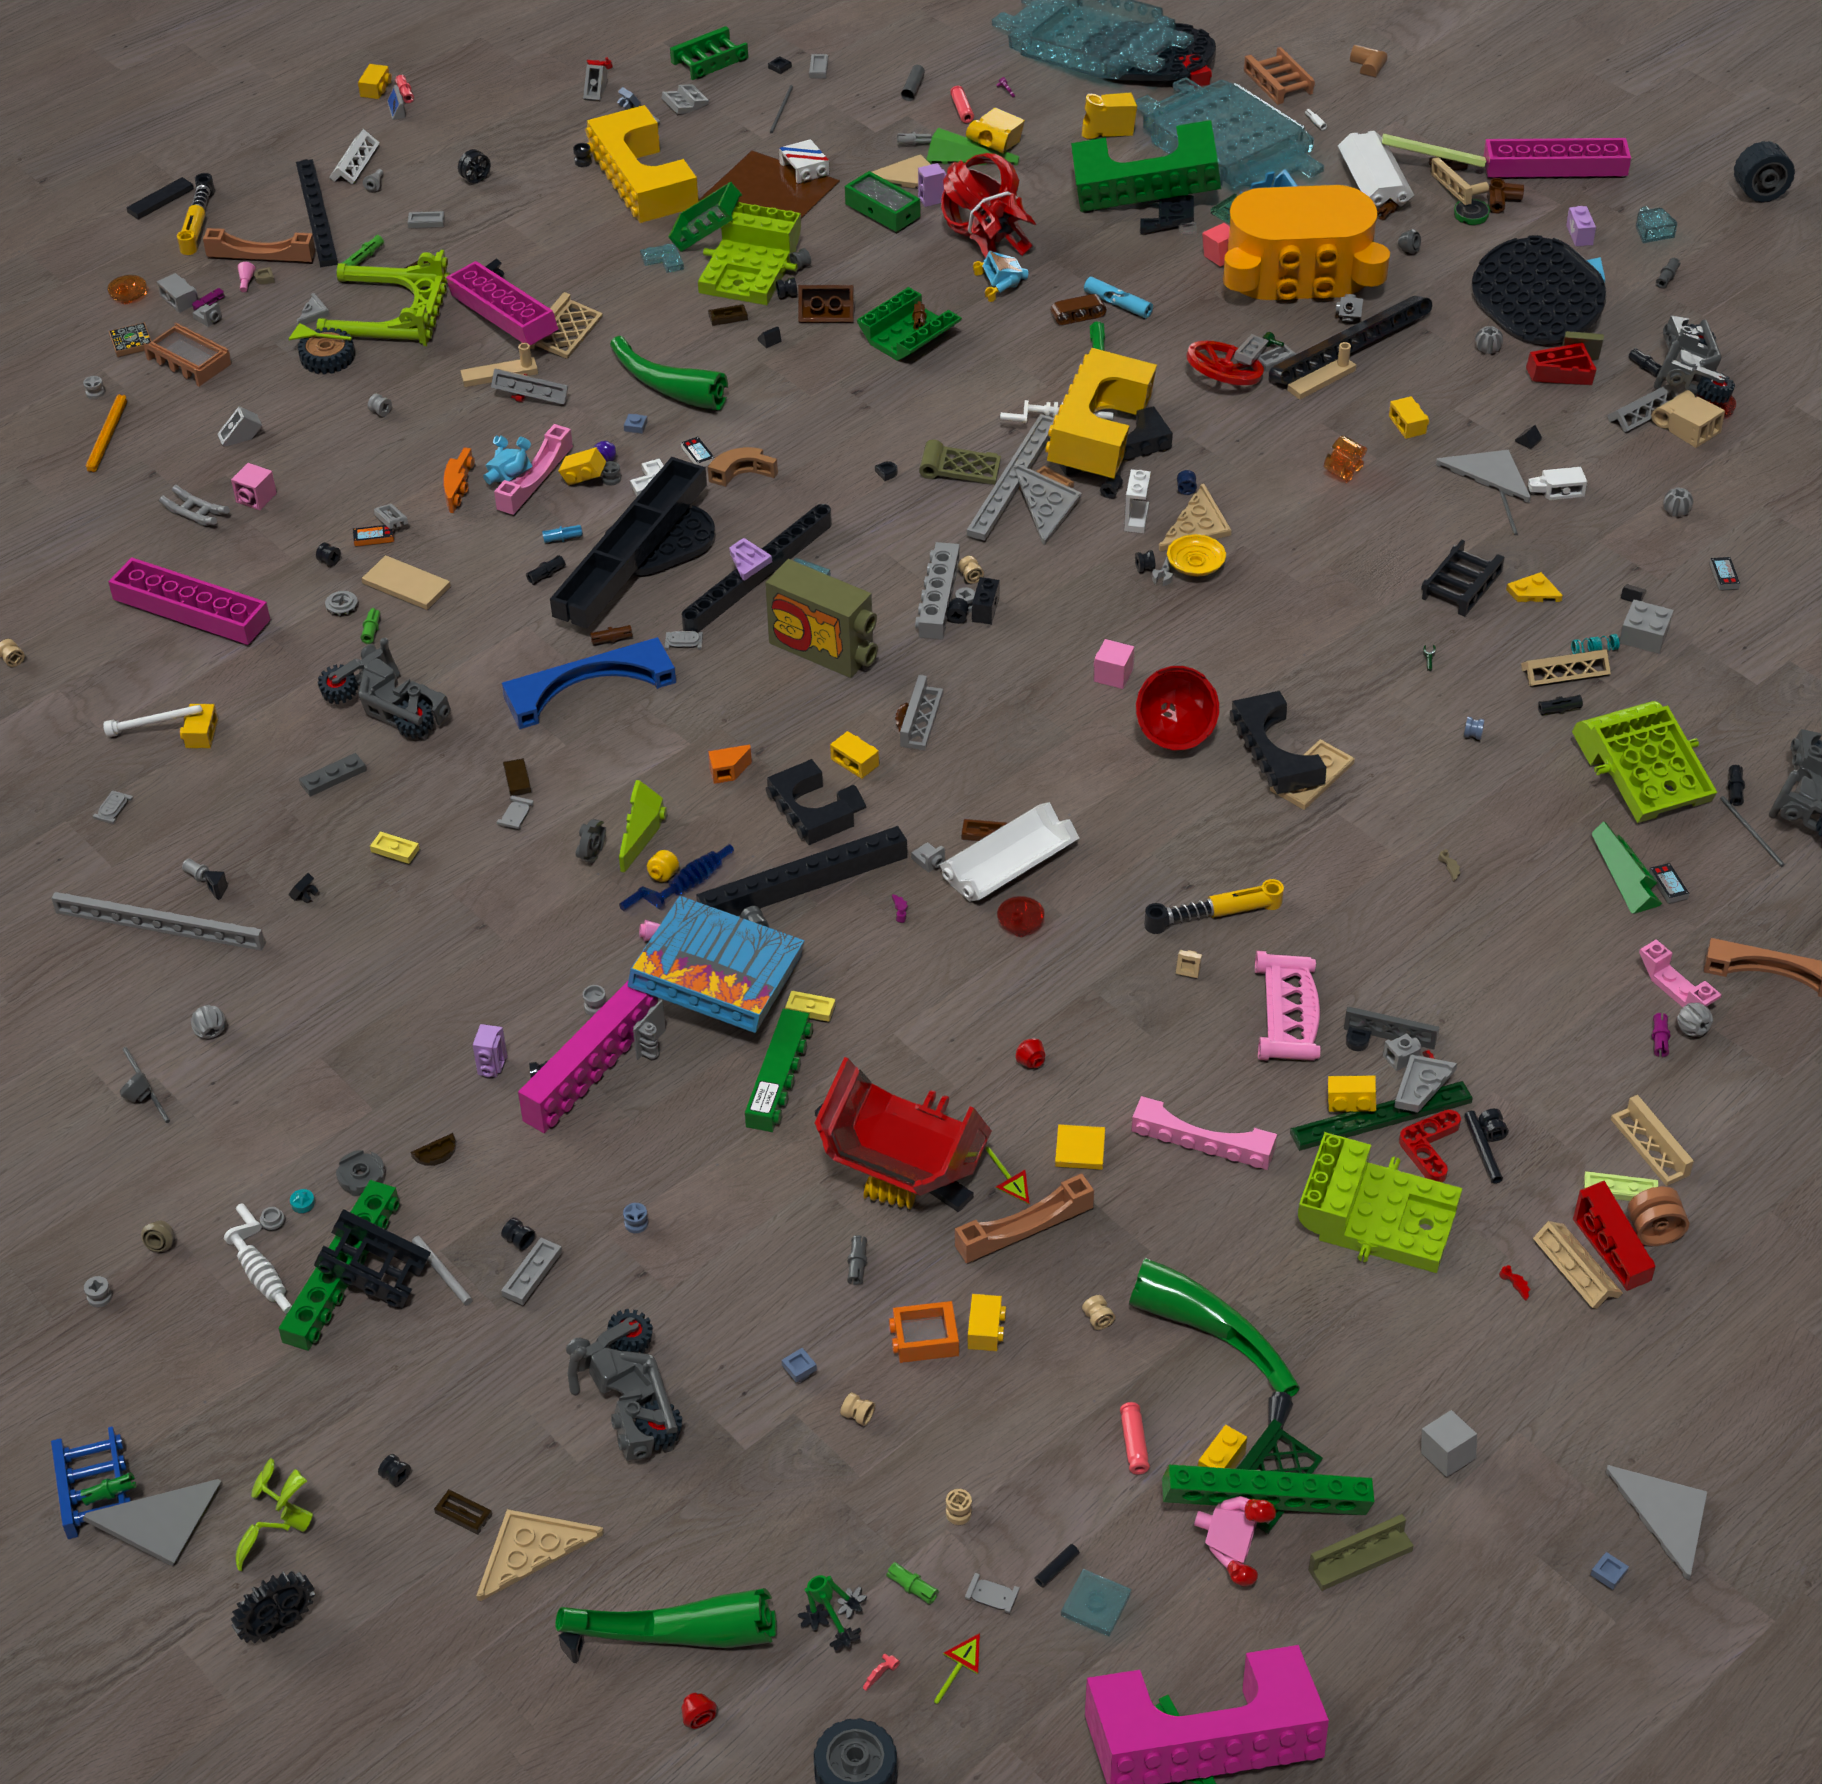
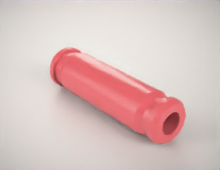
(962, 104)
(1134, 1438)

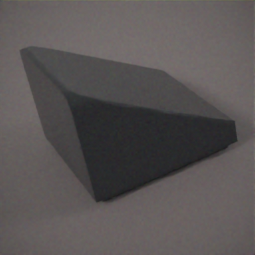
(1632, 593)
(852, 797)

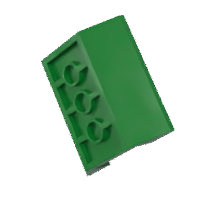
(891, 325)

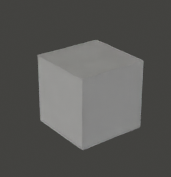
(1449, 1443)

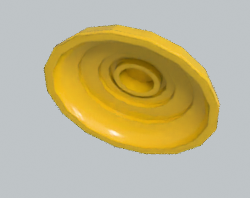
(1196, 555)

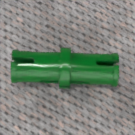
(108, 1488)

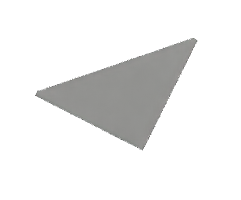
(1491, 469)
(1046, 500)
(1667, 1511)
(158, 1522)

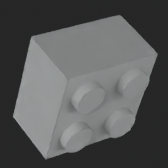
(1646, 626)

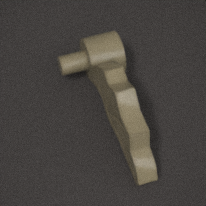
(1452, 865)

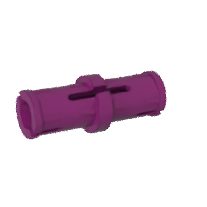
(1661, 1035)

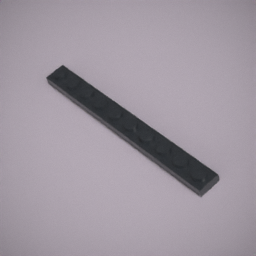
(316, 213)

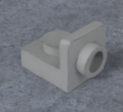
(208, 314)
(928, 856)

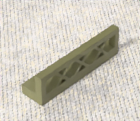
(1360, 1553)

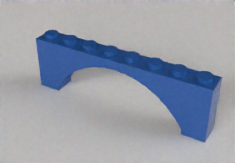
(641, 661)

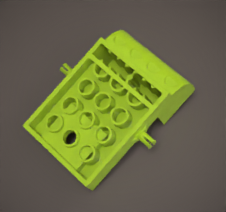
(751, 254)
(1642, 754)
(1376, 1206)

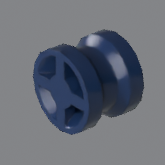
(1186, 482)

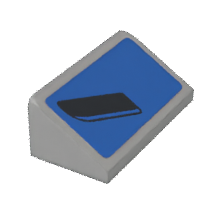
(396, 104)

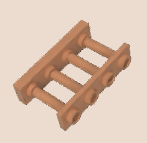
(1271, 85)

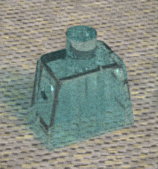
(1655, 224)

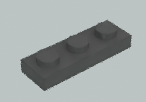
(332, 774)

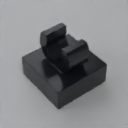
(494, 267)
(302, 888)

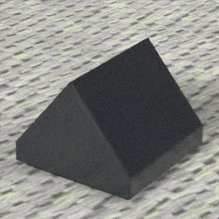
(770, 337)
(1529, 437)
(216, 883)
(571, 1645)

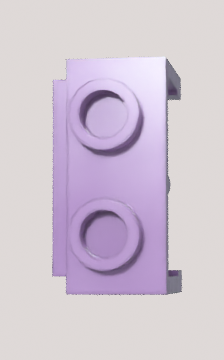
(489, 1050)

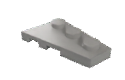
(1421, 1081)

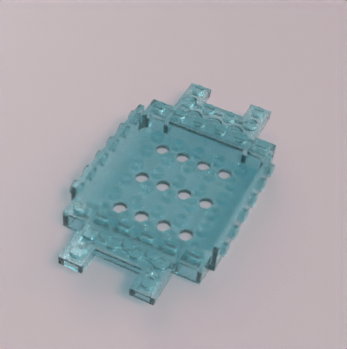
(1042, 21)
(1248, 163)

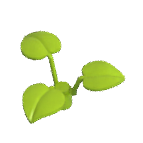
(292, 1514)

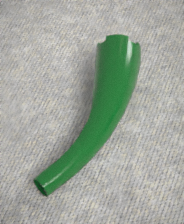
(686, 385)
(1188, 1302)
(713, 1622)

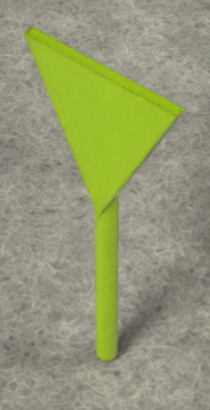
(303, 332)

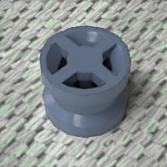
(1474, 728)
(635, 1217)

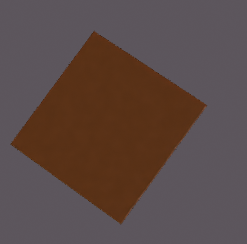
(771, 185)

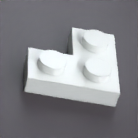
(650, 470)

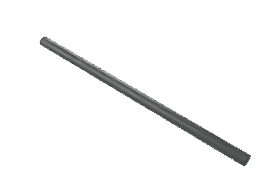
(781, 109)
(1508, 513)
(1752, 831)
(152, 1095)

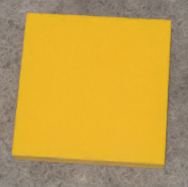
(1080, 1147)

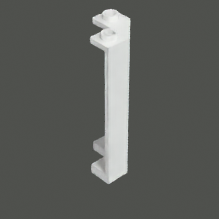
(1375, 168)
(1008, 852)

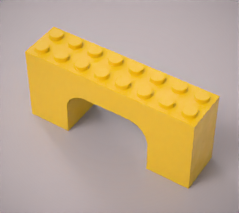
(647, 190)
(1102, 382)

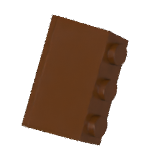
(825, 303)

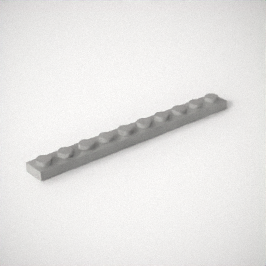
(1008, 482)
(158, 921)

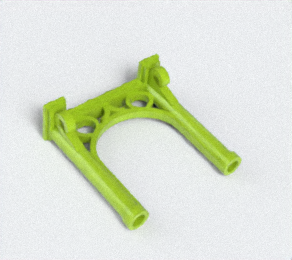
(413, 322)

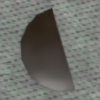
(436, 1151)

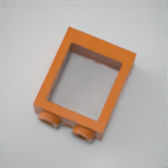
(921, 1332)

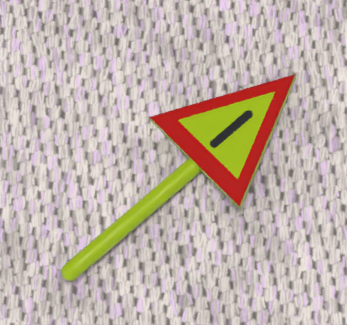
(1014, 1186)
(966, 1655)

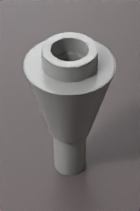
(372, 181)

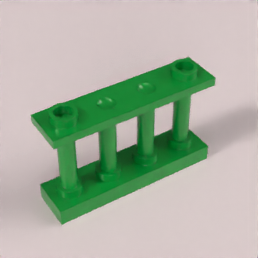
(705, 43)

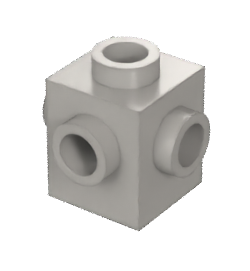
(1354, 313)

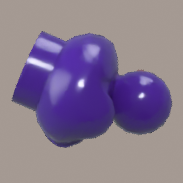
(607, 450)

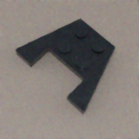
(1172, 213)

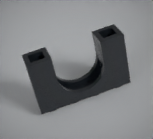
(810, 823)

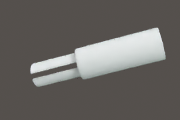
(1316, 119)

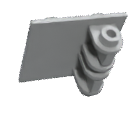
(648, 1031)

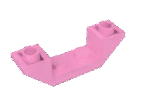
(1657, 962)

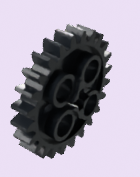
(272, 1607)

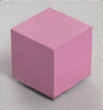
(253, 486)
(1113, 663)

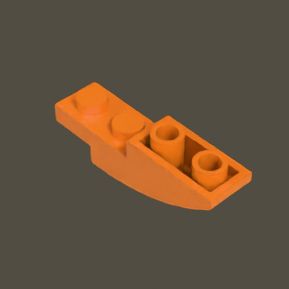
(455, 478)

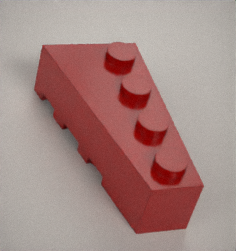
(1613, 1236)

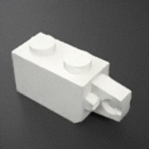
(1560, 483)

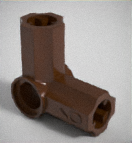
(1500, 191)

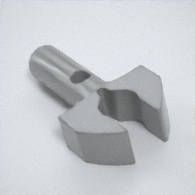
(1164, 572)

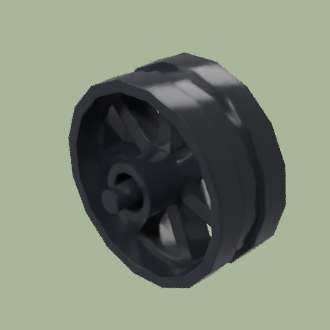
(470, 162)

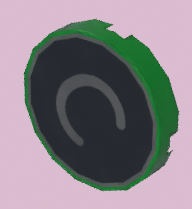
(1473, 213)

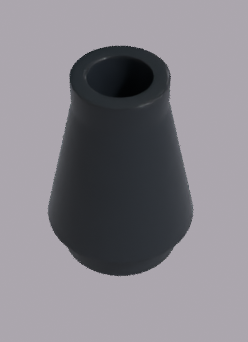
(1279, 1407)

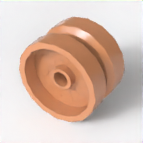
(1658, 1216)

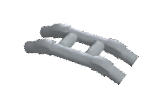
(191, 500)

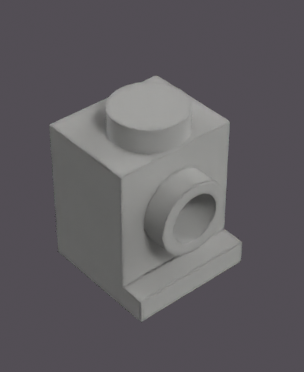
(1399, 1050)

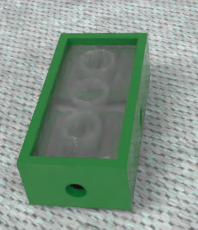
(882, 201)

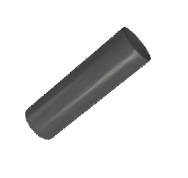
(912, 82)

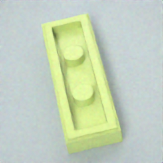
(1621, 1186)

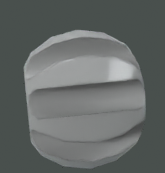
(1489, 339)
(1678, 502)
(1695, 1019)
(208, 1021)

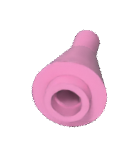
(246, 271)
(648, 929)

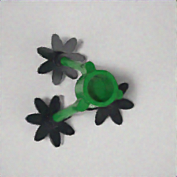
(821, 1590)

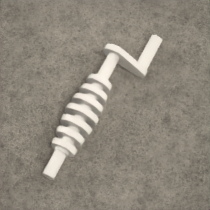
(1046, 410)
(256, 1266)

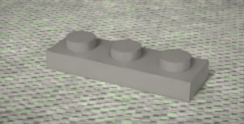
(1250, 349)
(531, 1271)

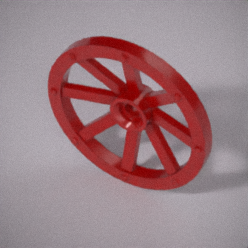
(1222, 368)

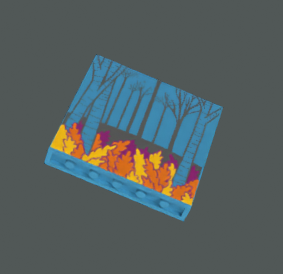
(716, 964)

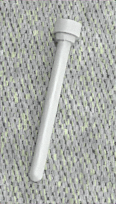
(114, 727)

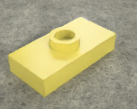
(394, 847)
(817, 1006)

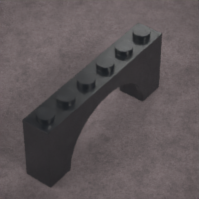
(1148, 437)
(1283, 769)

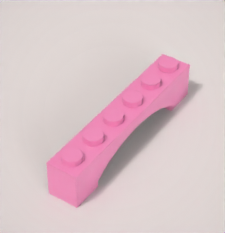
(512, 494)
(1250, 1148)

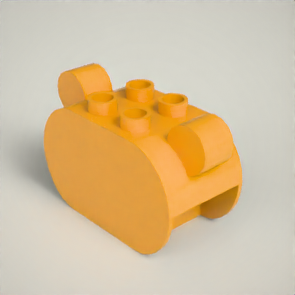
(1303, 243)

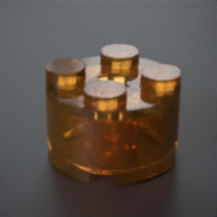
(1345, 458)

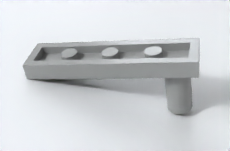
(529, 386)

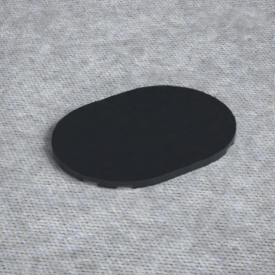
(1202, 47)
(1539, 289)

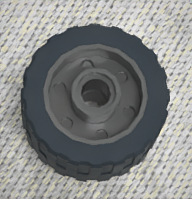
(1764, 171)
(855, 1754)

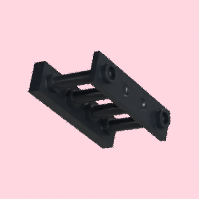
(1474, 590)

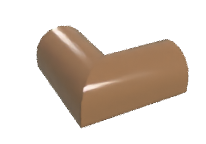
(1372, 59)

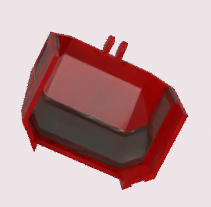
(895, 1137)

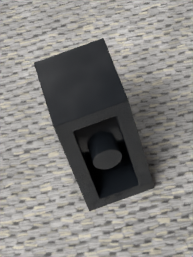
(985, 600)

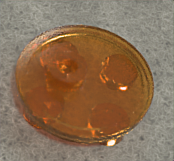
(127, 288)

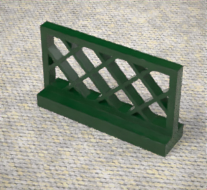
(1261, 1451)

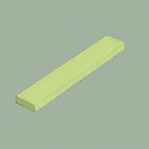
(1433, 150)

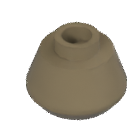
(157, 1236)

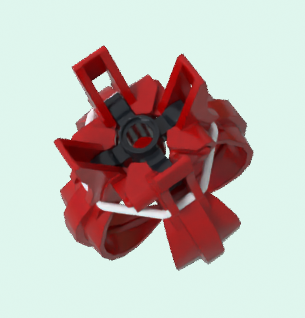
(978, 191)

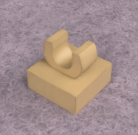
(1188, 963)

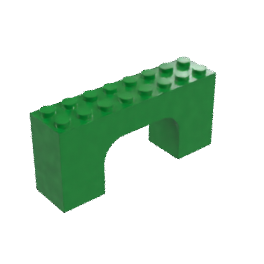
(1110, 183)

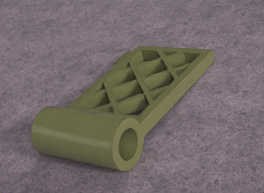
(936, 454)

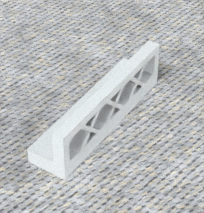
(353, 154)

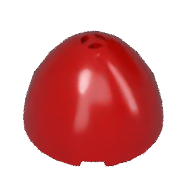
(1193, 703)

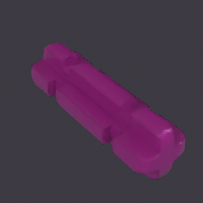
(208, 299)

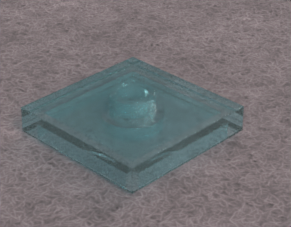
(1096, 1602)

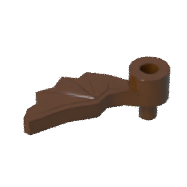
(900, 715)

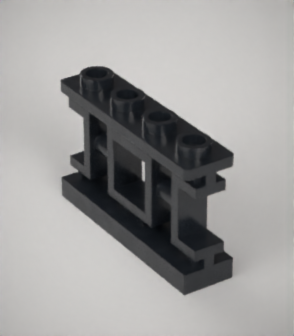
(379, 1243)

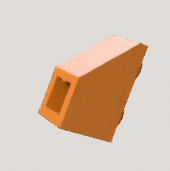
(729, 763)

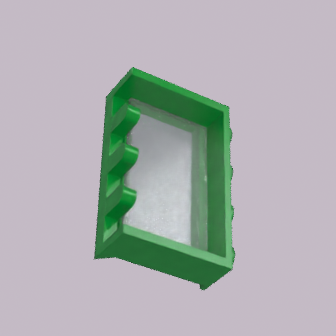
(705, 217)

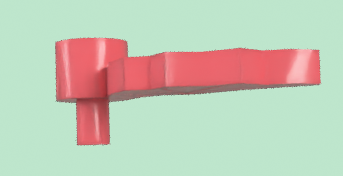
(891, 1662)

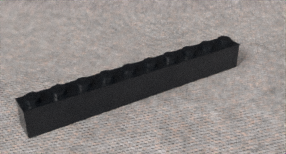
(808, 873)

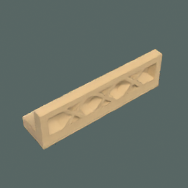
(1565, 660)
(1659, 1140)
(1576, 1264)

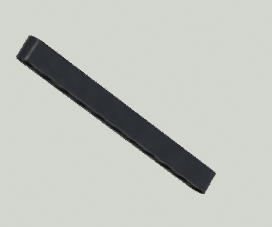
(1356, 336)
(733, 588)

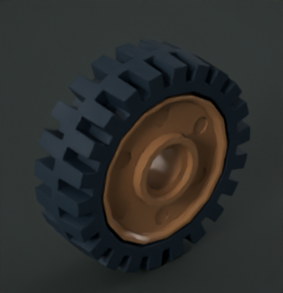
(326, 354)

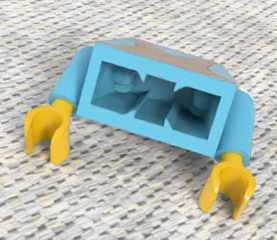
(1002, 272)

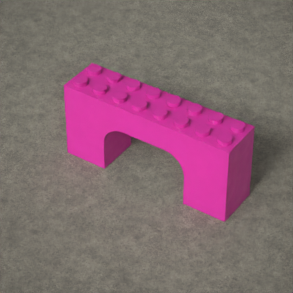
(1145, 1746)

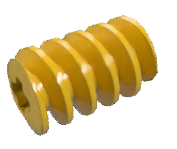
(884, 1190)

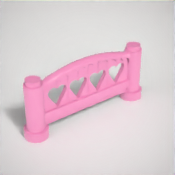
(1278, 1042)

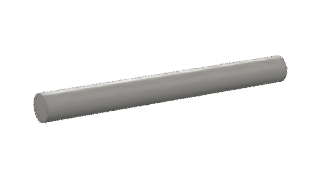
(444, 1273)

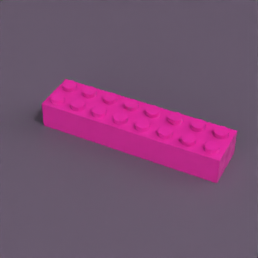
(1557, 157)
(502, 303)
(189, 600)
(583, 1058)

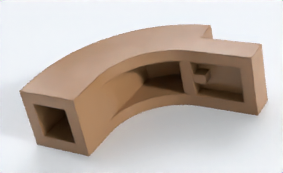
(741, 461)

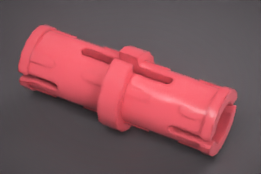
(404, 88)

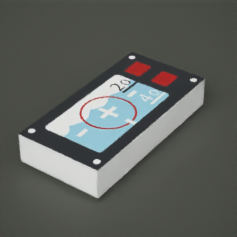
(697, 451)

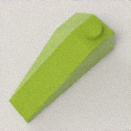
(642, 823)

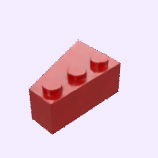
(1562, 365)

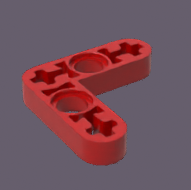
(1422, 1142)

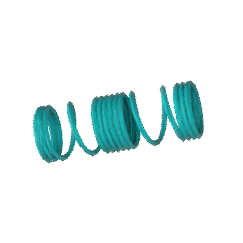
(1595, 644)

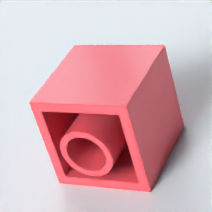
(1216, 243)

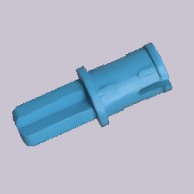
(562, 533)

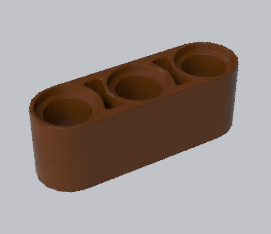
(1078, 309)

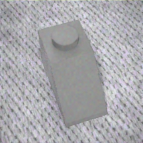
(595, 82)
(239, 427)

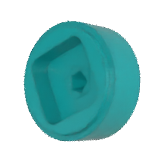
(302, 1201)

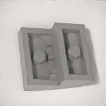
(685, 99)

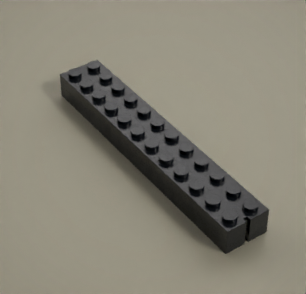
(628, 542)

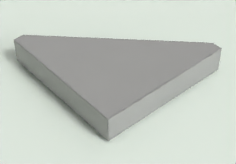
(313, 310)

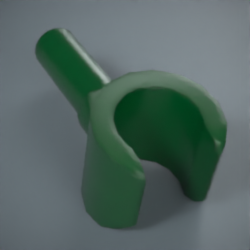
(1271, 339)
(1429, 656)

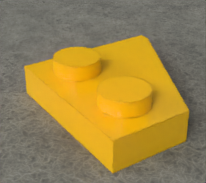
(1533, 589)

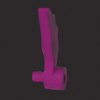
(1003, 82)

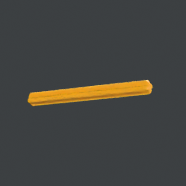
(106, 433)

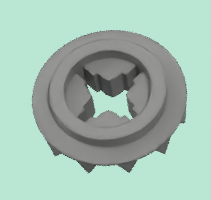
(334, 601)

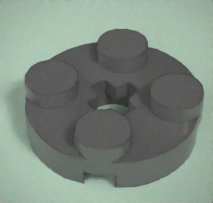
(591, 840)
(358, 1160)

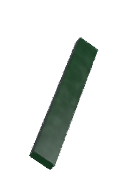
(1386, 1114)

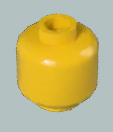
(662, 865)

